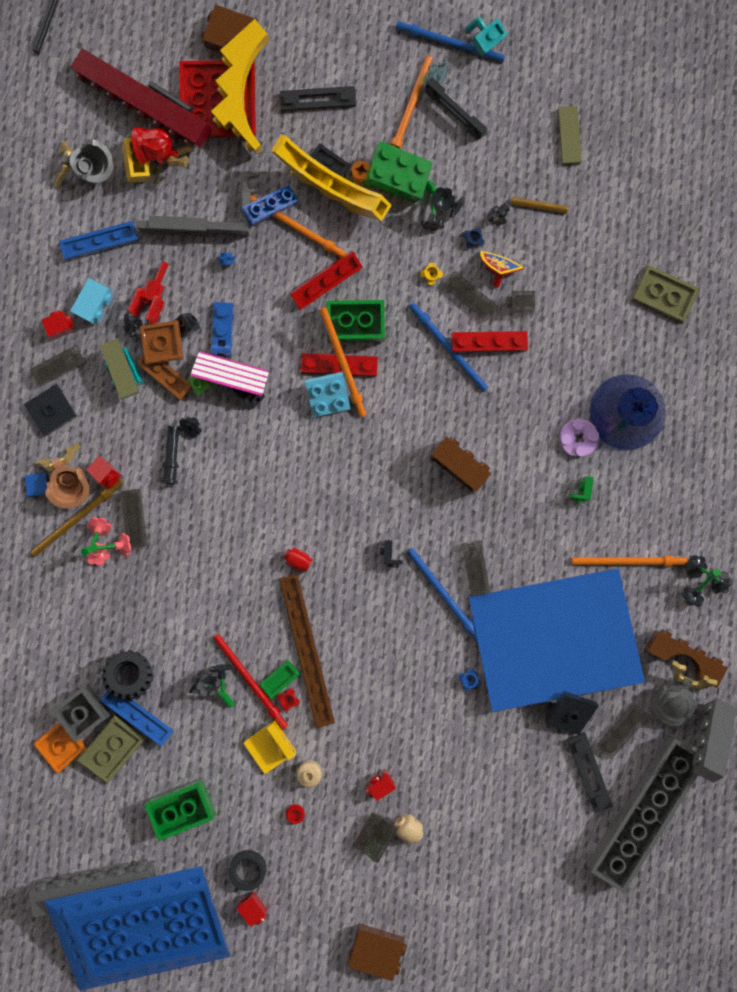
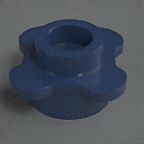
(473, 233)

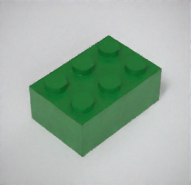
(398, 172)
(357, 320)
(180, 809)

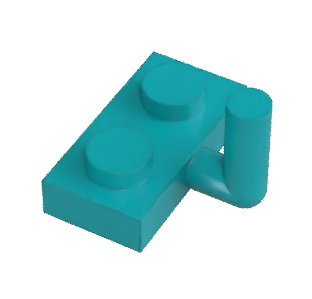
(489, 35)

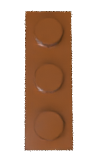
(167, 377)

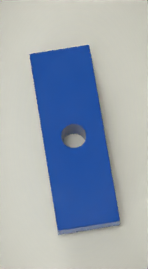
(261, 209)

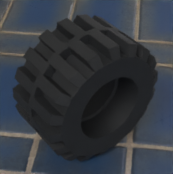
(127, 659)

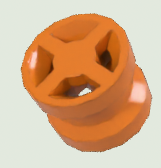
(358, 176)

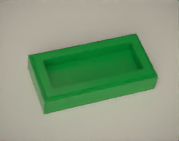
(279, 679)

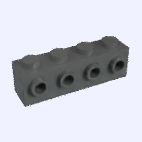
(714, 740)

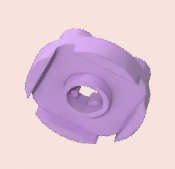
(568, 439)

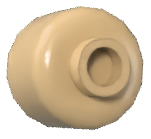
(309, 774)
(409, 829)

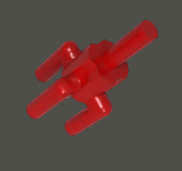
(150, 296)

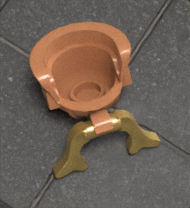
(66, 485)

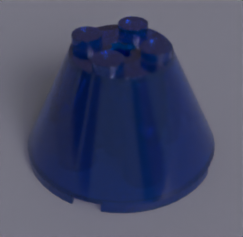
(627, 411)

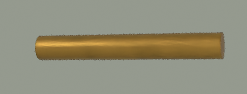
(539, 205)

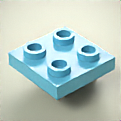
(327, 394)

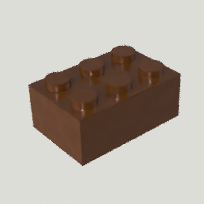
(461, 464)

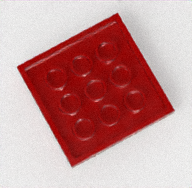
(200, 92)

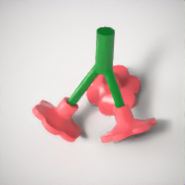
(98, 553)

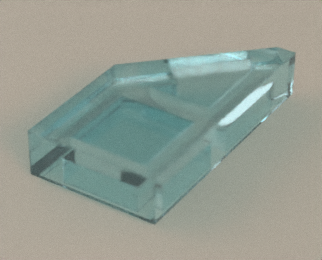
(438, 72)

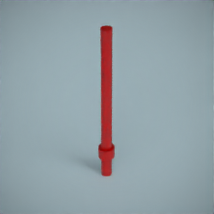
(273, 711)

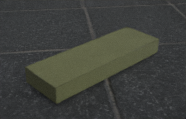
(569, 135)
(119, 368)

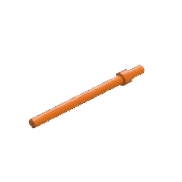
(397, 140)
(327, 245)
(355, 396)
(666, 560)

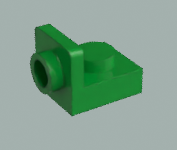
(585, 487)

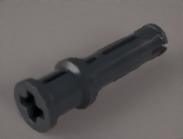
(170, 465)

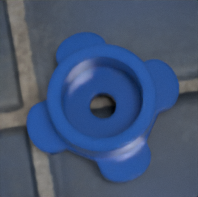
(226, 258)
(475, 682)

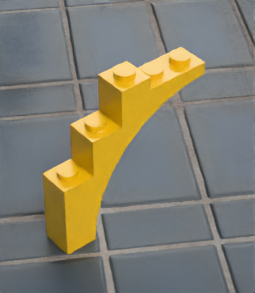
(238, 57)
(330, 184)

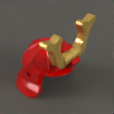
(157, 145)

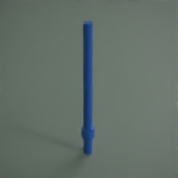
(415, 30)
(424, 319)
(468, 625)

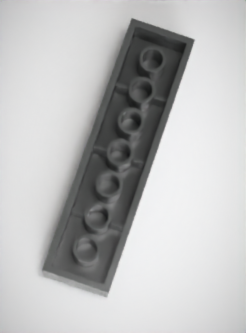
(644, 815)

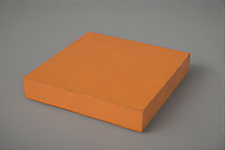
(59, 748)

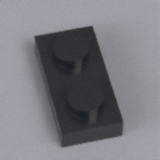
(330, 160)

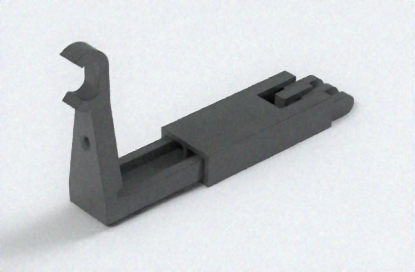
(200, 226)

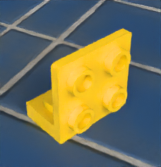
(270, 747)

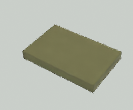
(665, 294)
(111, 748)

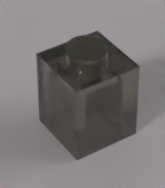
(521, 302)

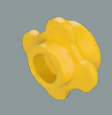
(436, 273)

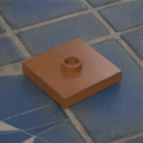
(161, 342)

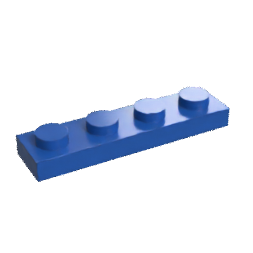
(98, 240)
(138, 718)

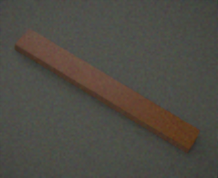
(307, 650)

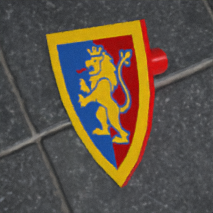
(499, 266)

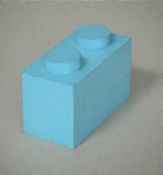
(92, 301)

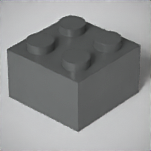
(81, 713)

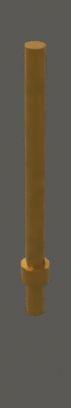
(105, 494)

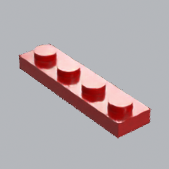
(326, 280)
(489, 341)
(329, 364)

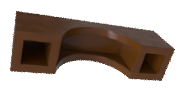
(664, 647)

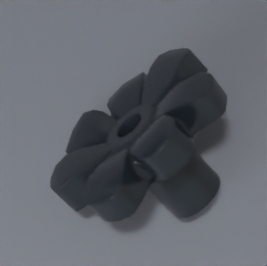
(499, 214)
(131, 324)
(190, 427)

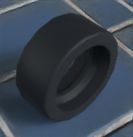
(243, 885)

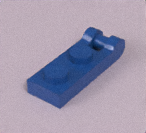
(222, 328)

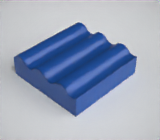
(36, 484)

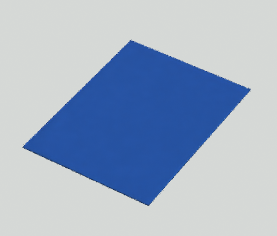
(556, 639)
(139, 928)

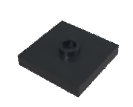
(50, 410)
(571, 712)

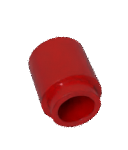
(297, 559)

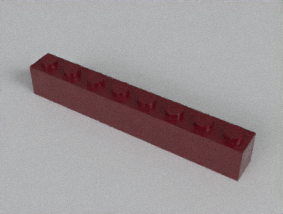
(141, 99)

